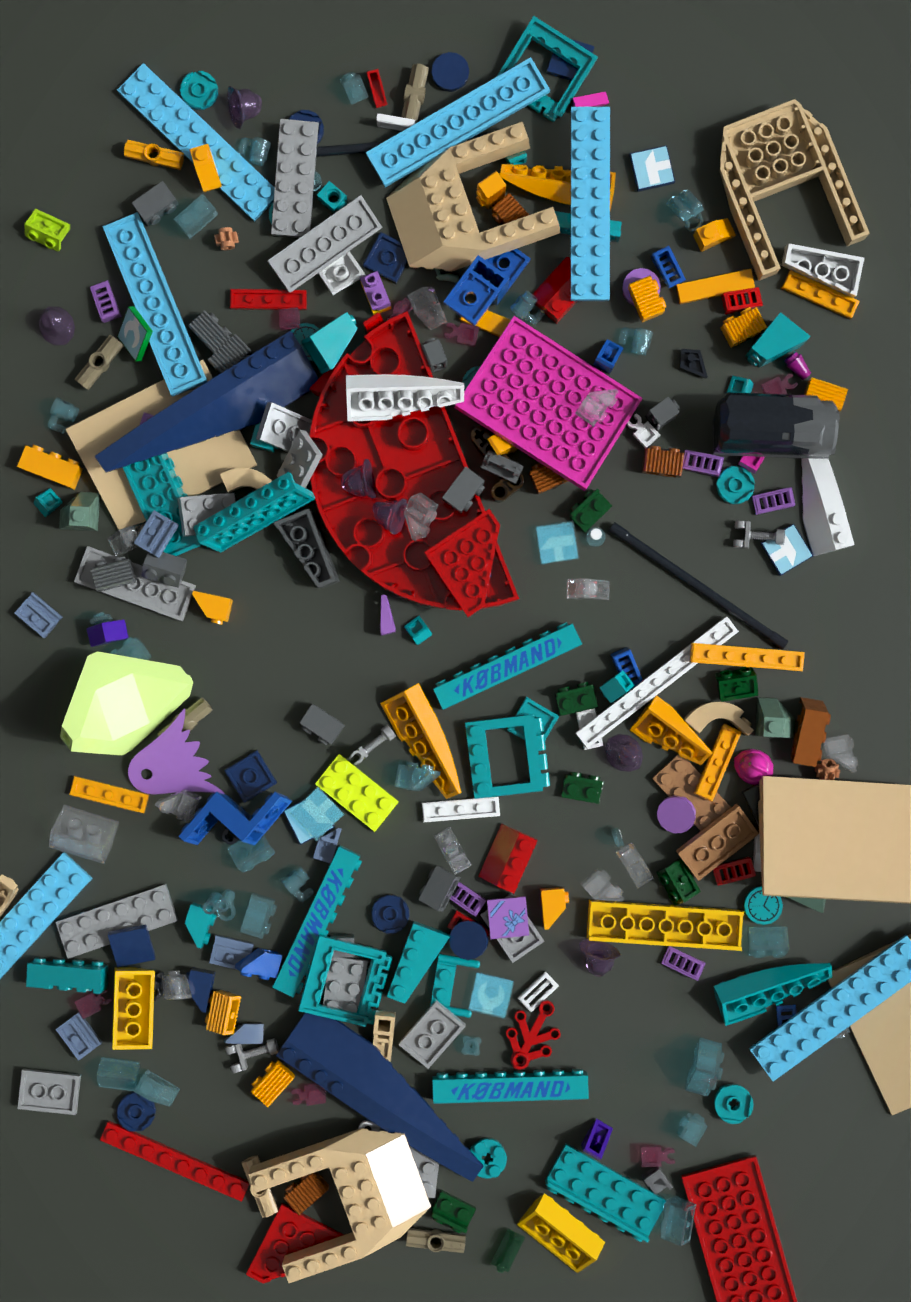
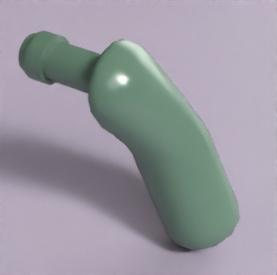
(446, 277)

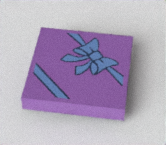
(508, 917)

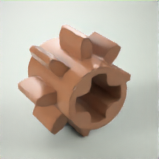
(226, 238)
(827, 770)

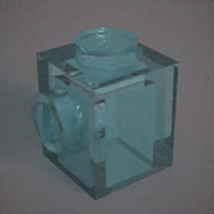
(692, 1128)

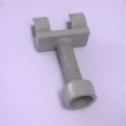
(778, 536)
(387, 734)
(271, 1047)

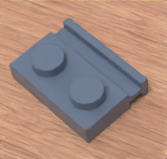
(156, 534)
(38, 615)
(229, 951)
(79, 1036)

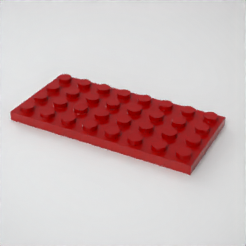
(739, 1233)

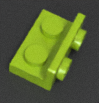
(46, 229)

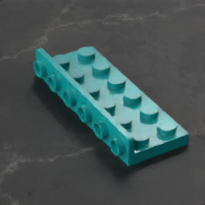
(157, 489)
(252, 513)
(605, 1193)

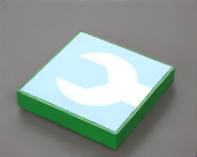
(135, 333)

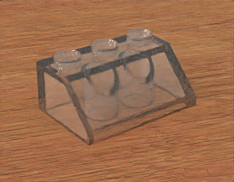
(83, 834)

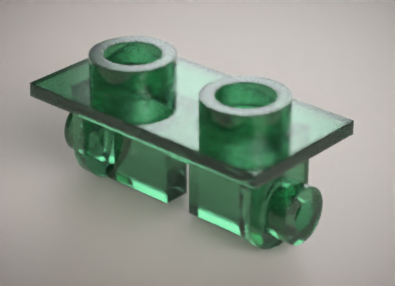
(507, 1251)

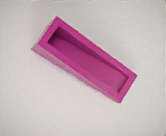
(592, 100)

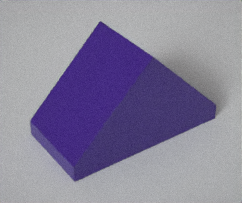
(107, 632)
(596, 1139)

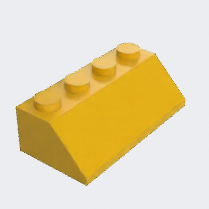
(133, 1008)
(561, 1233)

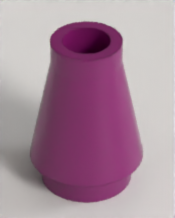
(797, 364)

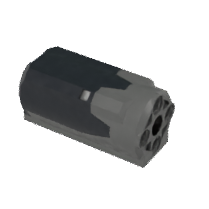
(775, 426)

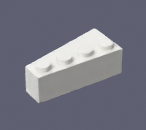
(829, 268)

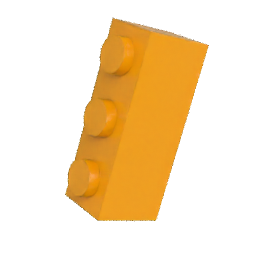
(50, 466)

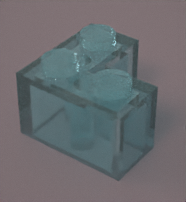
(705, 1067)

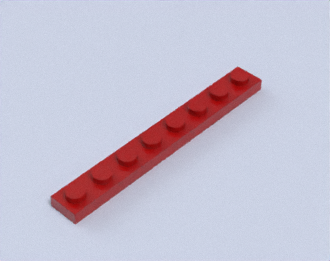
(175, 1161)

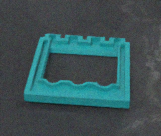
(562, 47)
(480, 760)
(318, 973)

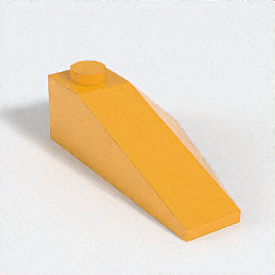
(666, 727)

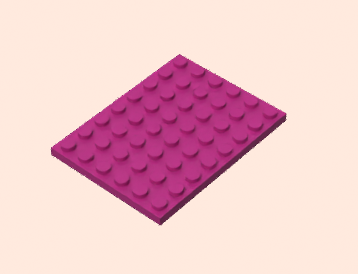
(531, 397)

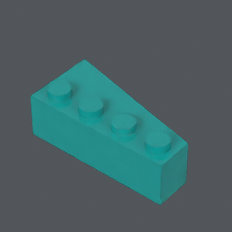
(417, 956)
(67, 975)

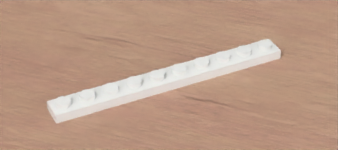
(651, 685)

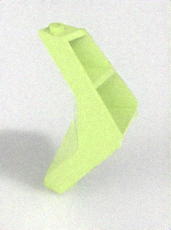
(121, 702)

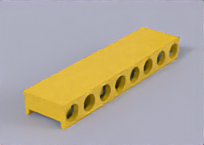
(664, 925)

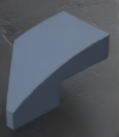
(326, 846)
(246, 1034)

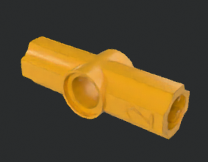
(142, 152)

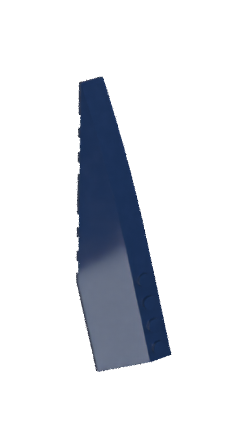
(222, 405)
(370, 1085)

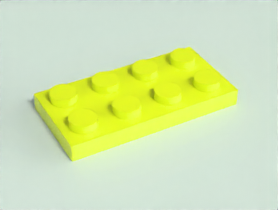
(357, 792)

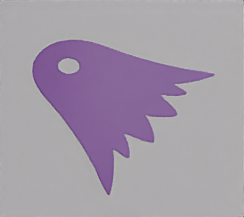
(171, 764)

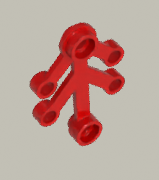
(531, 1038)

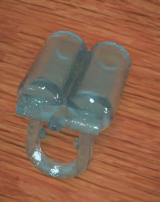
(686, 207)
(220, 903)

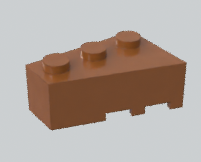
(810, 732)

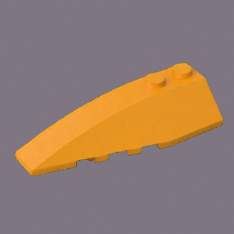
(547, 183)
(420, 729)

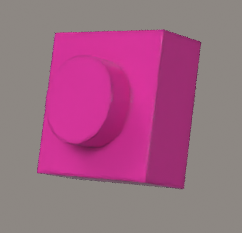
(751, 463)

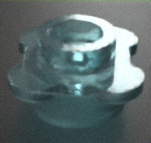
(475, 1049)

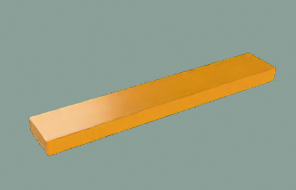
(746, 657)

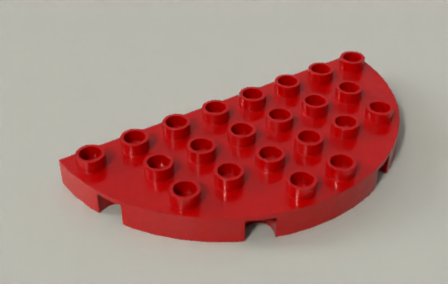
(406, 458)

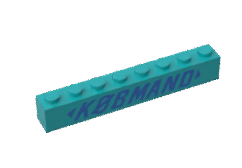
(503, 668)
(316, 921)
(510, 1087)

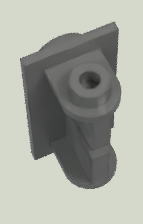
(502, 466)

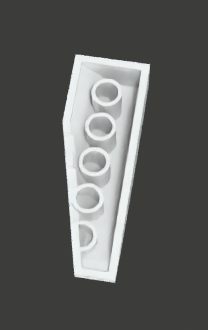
(392, 395)
(823, 508)

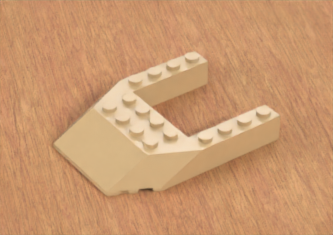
(774, 154)
(436, 214)
(375, 1186)

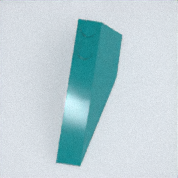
(754, 992)

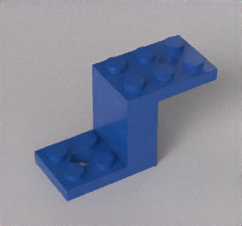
(487, 283)
(235, 818)

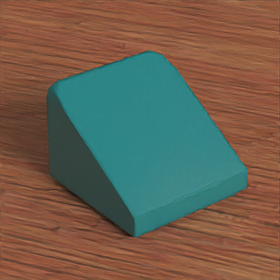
(517, 159)
(740, 385)
(47, 502)
(418, 630)

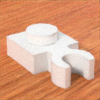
(645, 434)

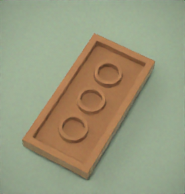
(681, 779)
(717, 842)

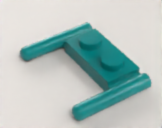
(445, 979)

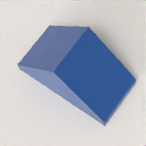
(608, 356)

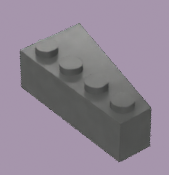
(309, 546)

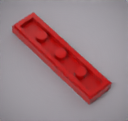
(267, 299)

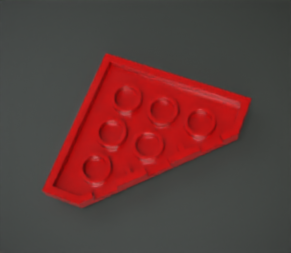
(466, 561)
(285, 1236)

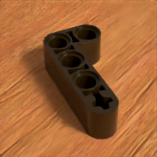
(503, 483)

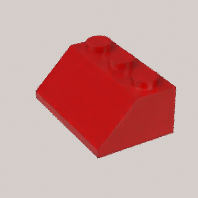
(555, 292)
(508, 858)

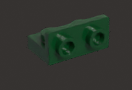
(590, 510)
(737, 684)
(576, 699)
(582, 788)
(678, 882)
(453, 1212)

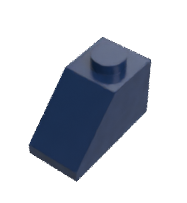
(201, 986)

